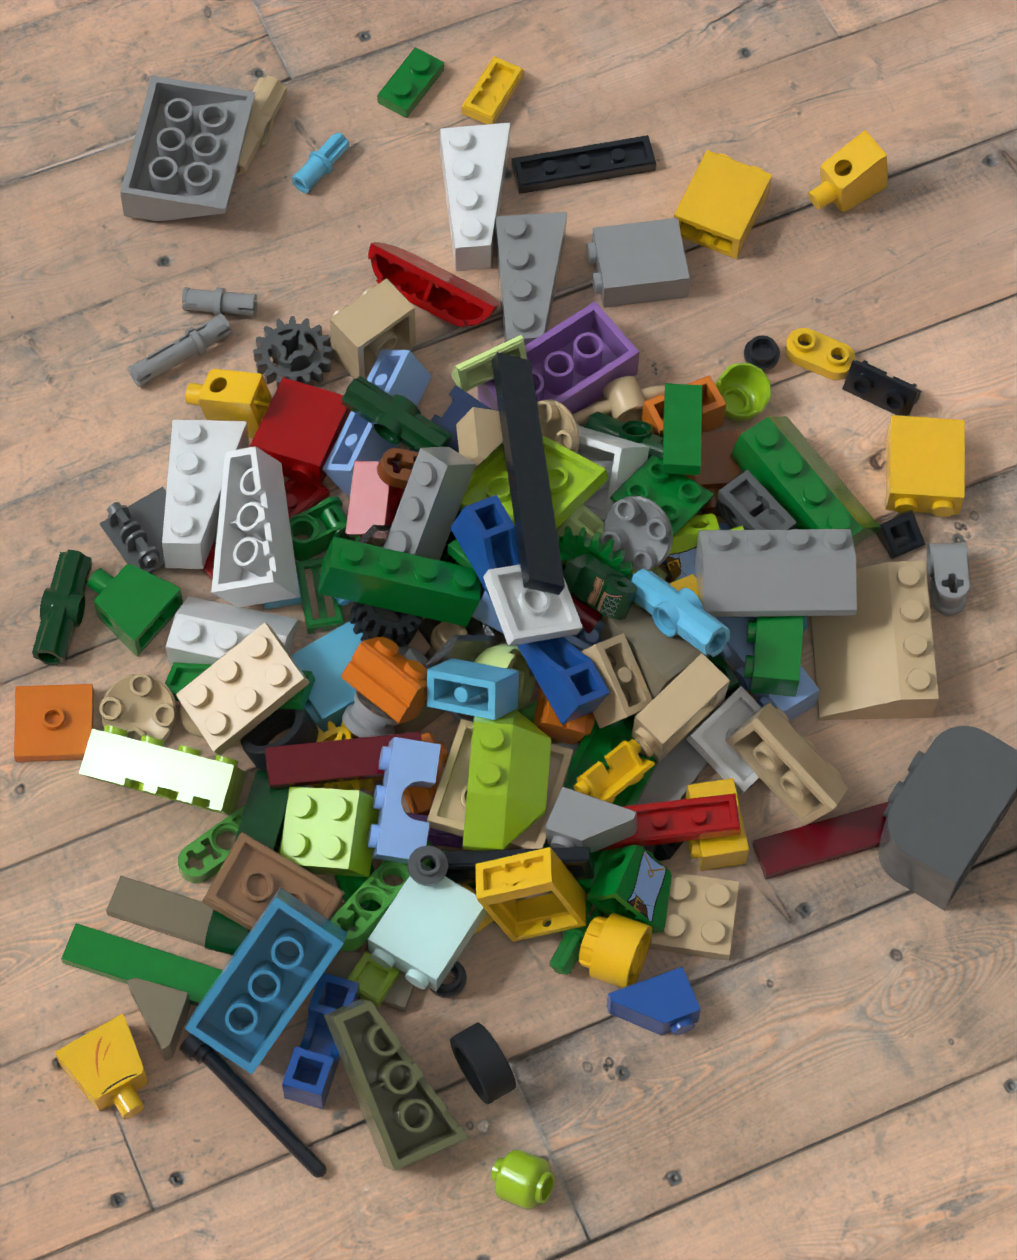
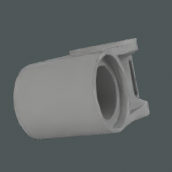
(948, 573)

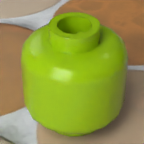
(523, 1179)

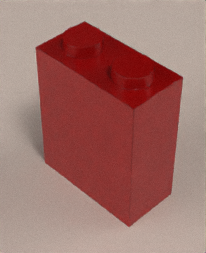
(301, 429)

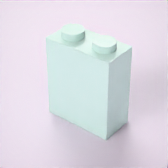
(426, 930)

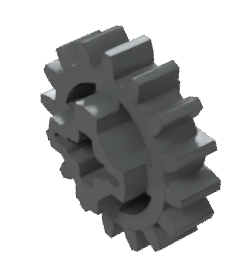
(283, 347)

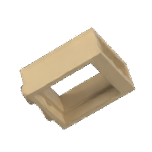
(679, 708)

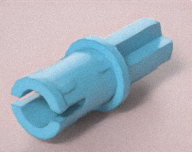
(320, 163)

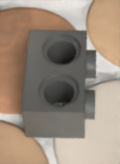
(751, 505)

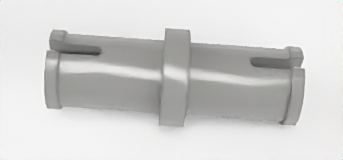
(219, 301)

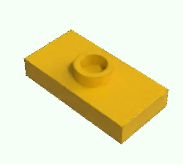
(492, 91)

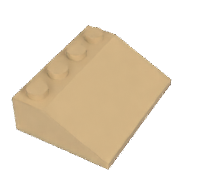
(883, 655)

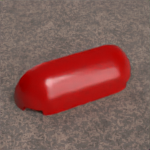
(431, 286)

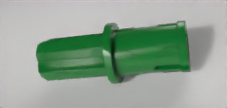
(569, 947)

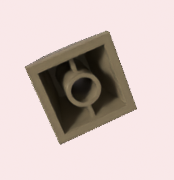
(656, 654)

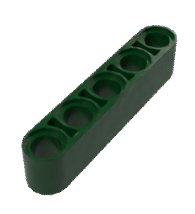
(263, 822)

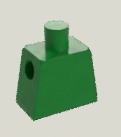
(134, 604)

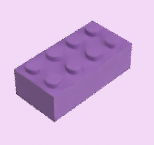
(575, 360)

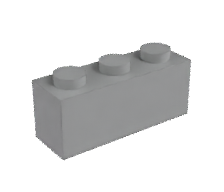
(430, 502)

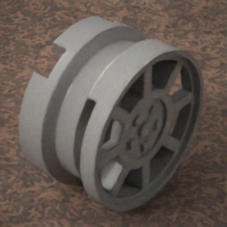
(367, 719)

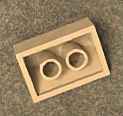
(788, 764)

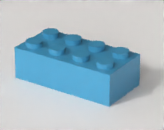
(266, 980)

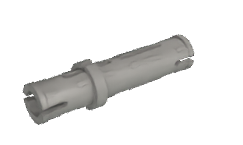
(192, 343)

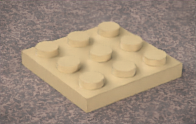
(450, 799)

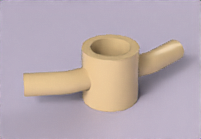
(622, 400)

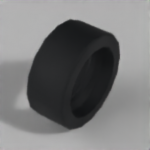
(302, 731)
(483, 1063)

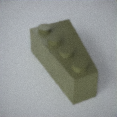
(395, 1098)

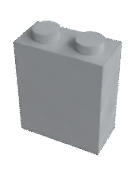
(638, 262)

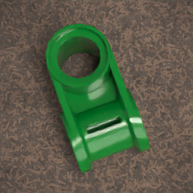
(320, 525)

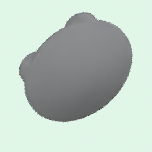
(640, 530)

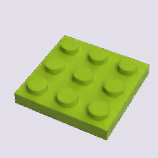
(570, 477)

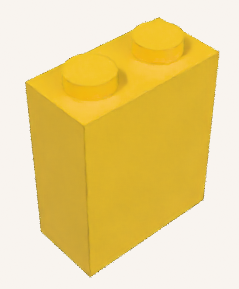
(722, 203)
(925, 465)

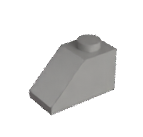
(588, 822)

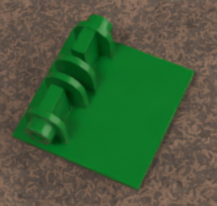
(674, 493)

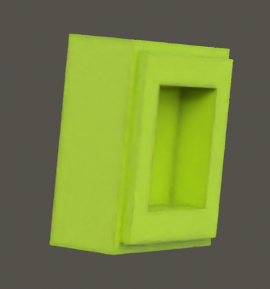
(373, 979)

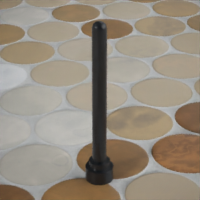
(197, 1050)

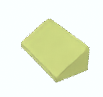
(479, 368)

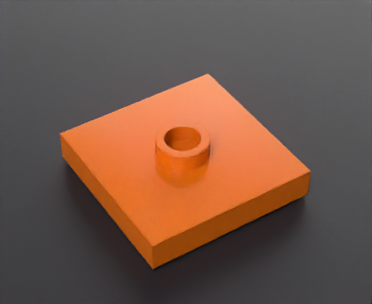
(52, 722)

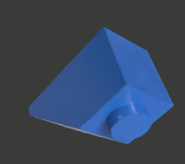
(658, 1003)

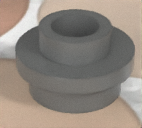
(424, 877)

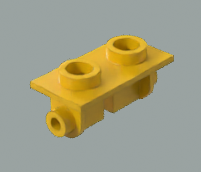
(624, 770)

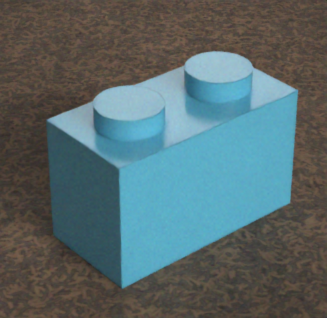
(472, 688)

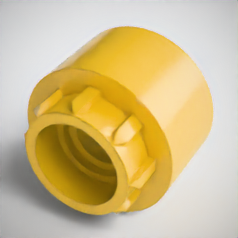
(615, 949)

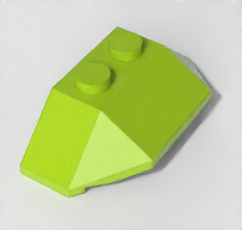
(505, 781)

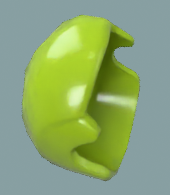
(744, 390)

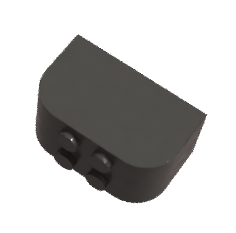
(947, 811)

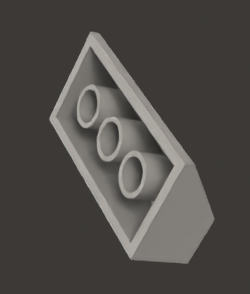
(776, 572)

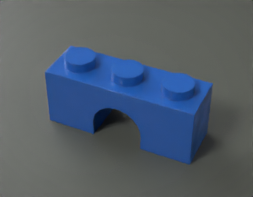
(317, 1057)

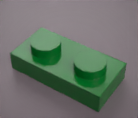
(410, 82)

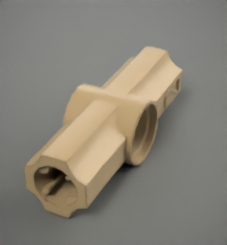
(268, 100)

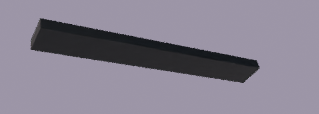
(527, 475)

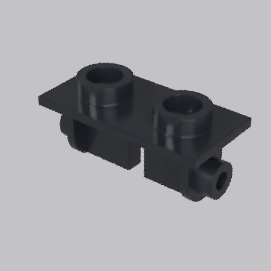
(881, 390)

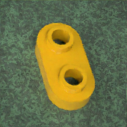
(818, 355)

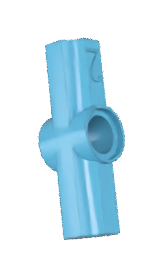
(679, 613)

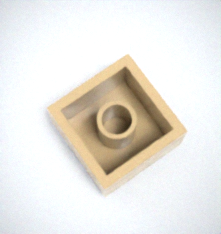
(372, 323)

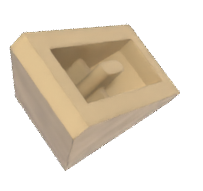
(479, 434)

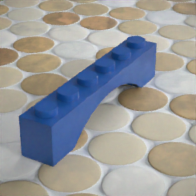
(560, 669)

